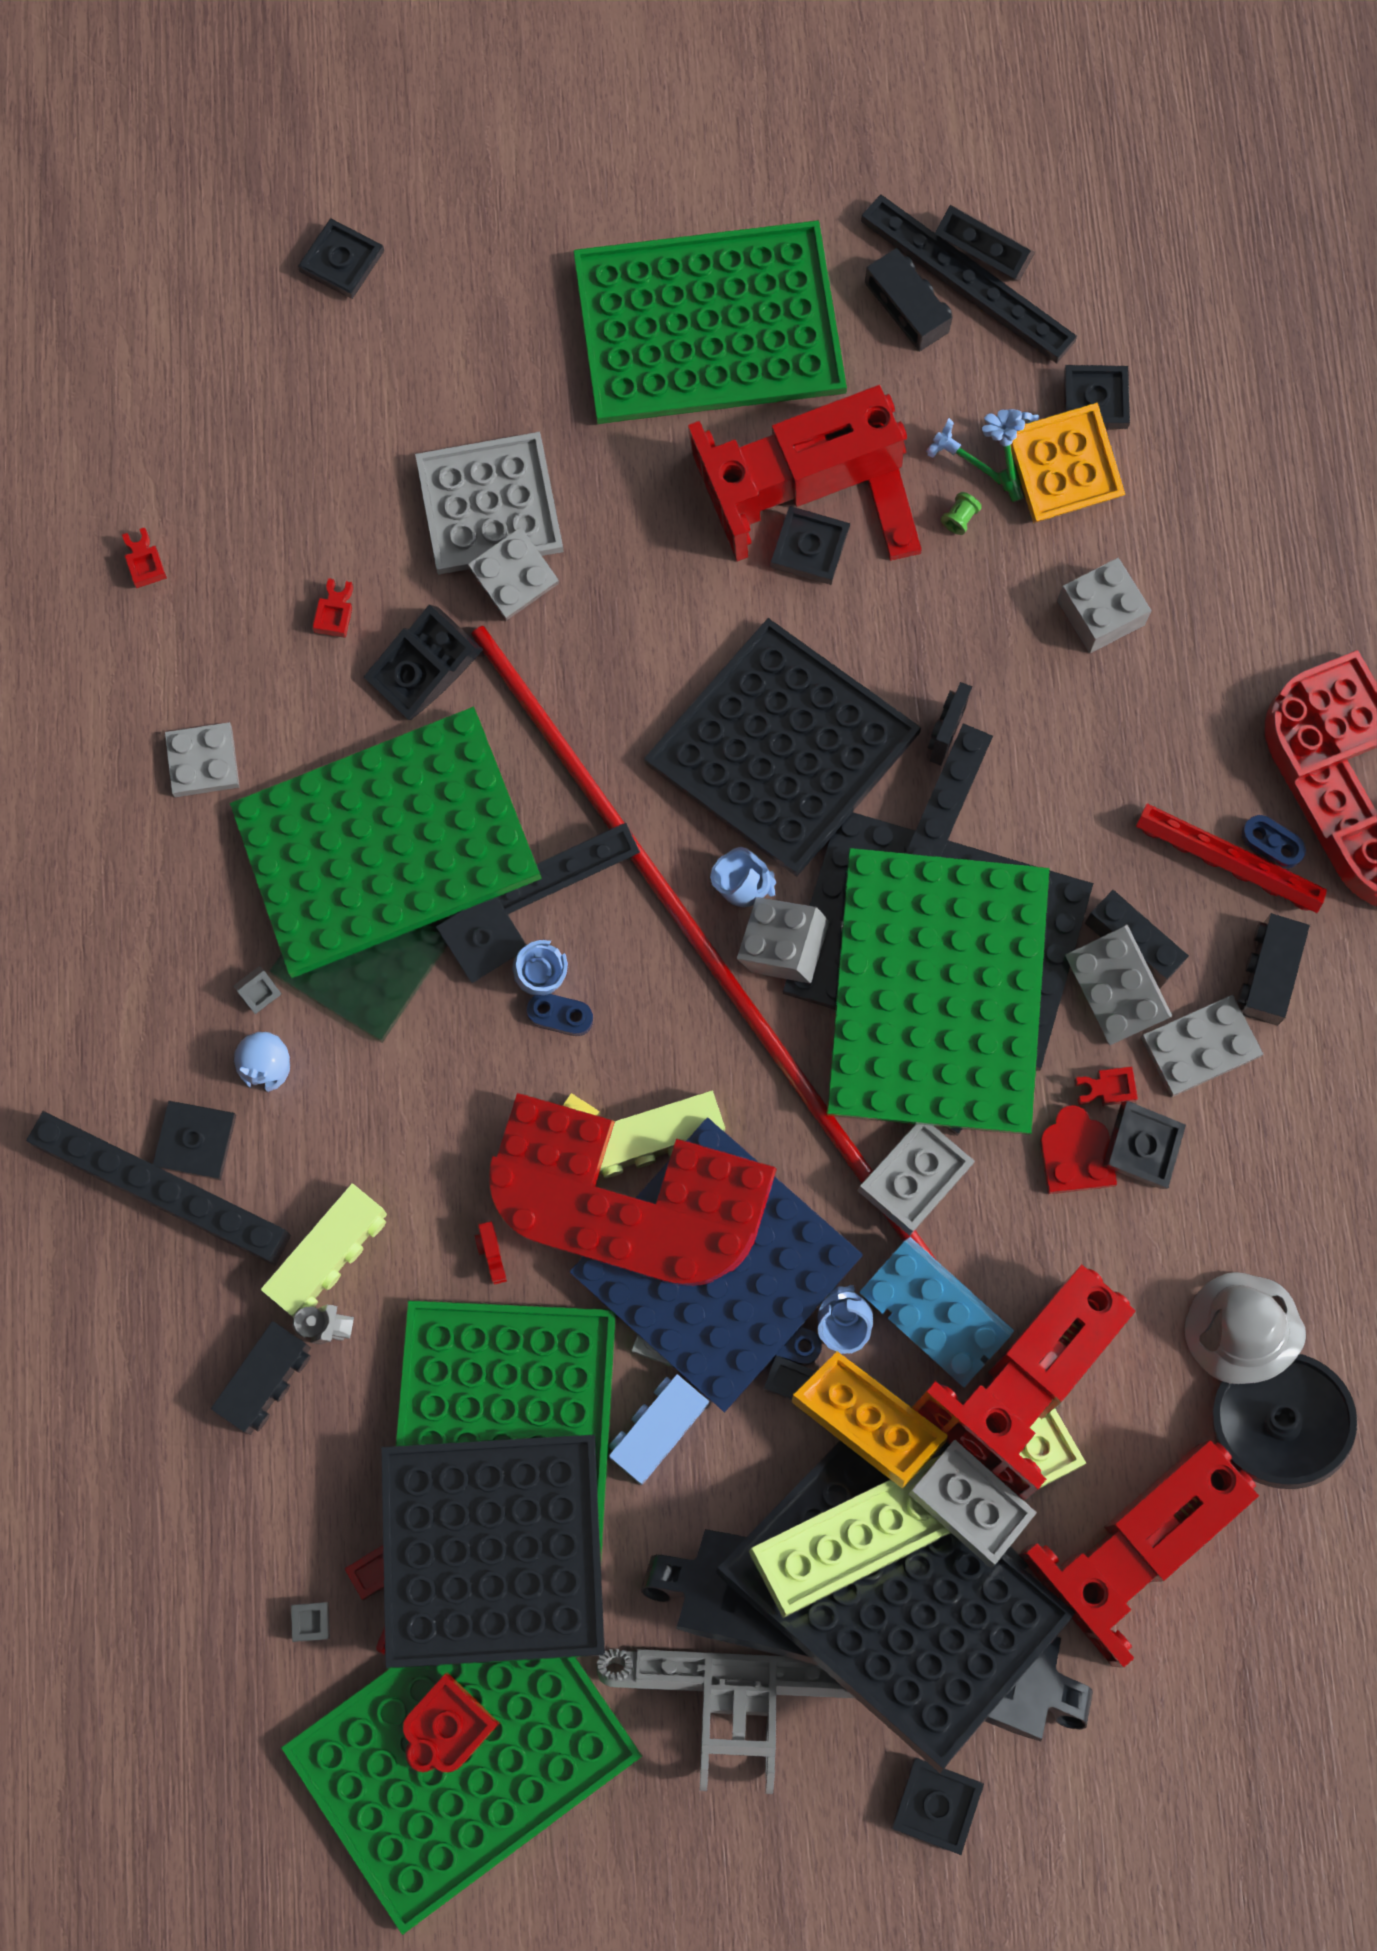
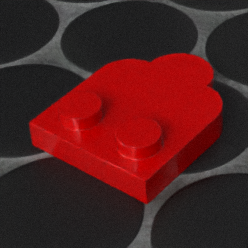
(1075, 1153)
(445, 1727)

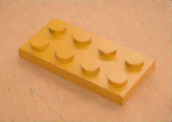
(869, 1419)

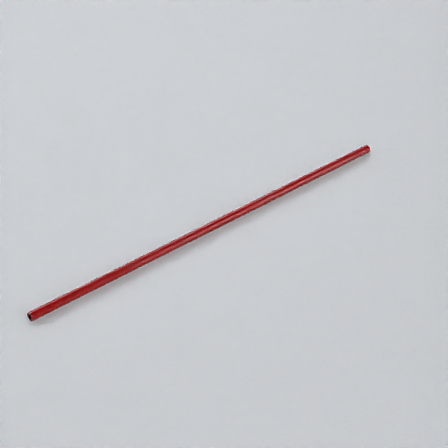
(683, 918)

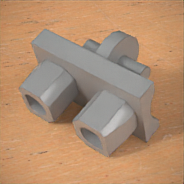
(322, 1324)

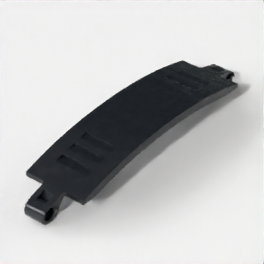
(721, 1614)

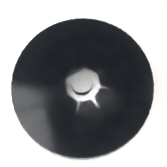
(1289, 1426)

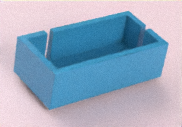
(937, 1311)

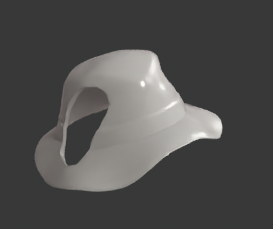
(1256, 1332)

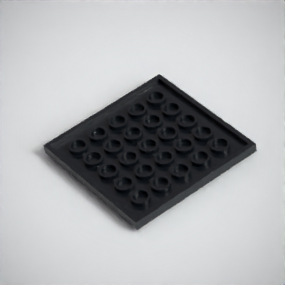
(782, 746)
(491, 1551)

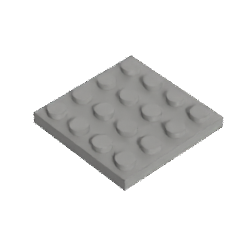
(483, 495)

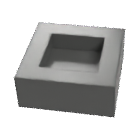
(257, 989)
(310, 1622)

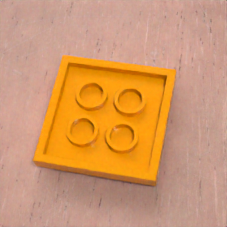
(1066, 463)

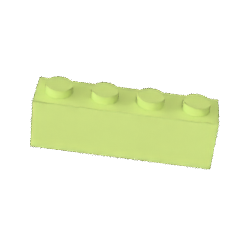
(654, 1132)
(325, 1251)

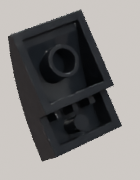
(422, 662)

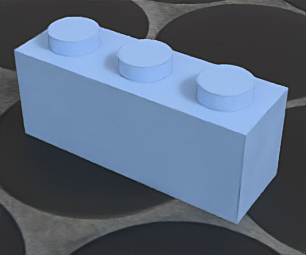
(657, 1428)

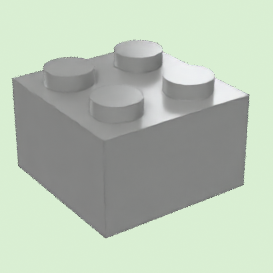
(513, 573)
(1104, 605)
(783, 940)

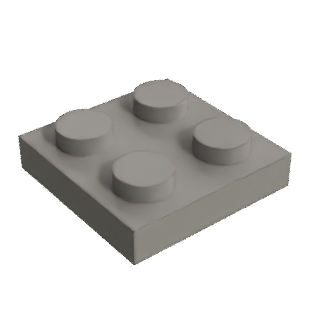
(202, 759)

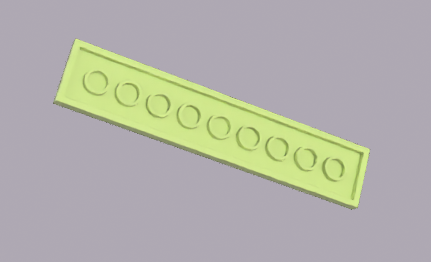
(879, 1528)

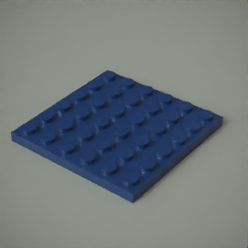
(733, 1326)

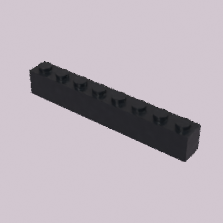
(159, 1188)

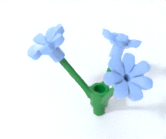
(1000, 428)

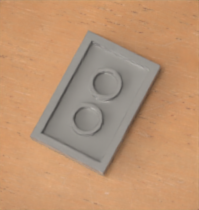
(1118, 985)
(1201, 1045)
(915, 1176)
(972, 1503)

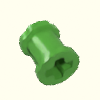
(961, 513)

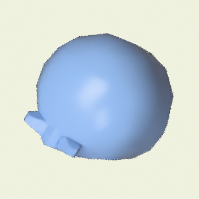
(742, 877)
(539, 968)
(262, 1060)
(845, 1320)

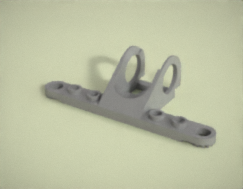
(729, 1686)

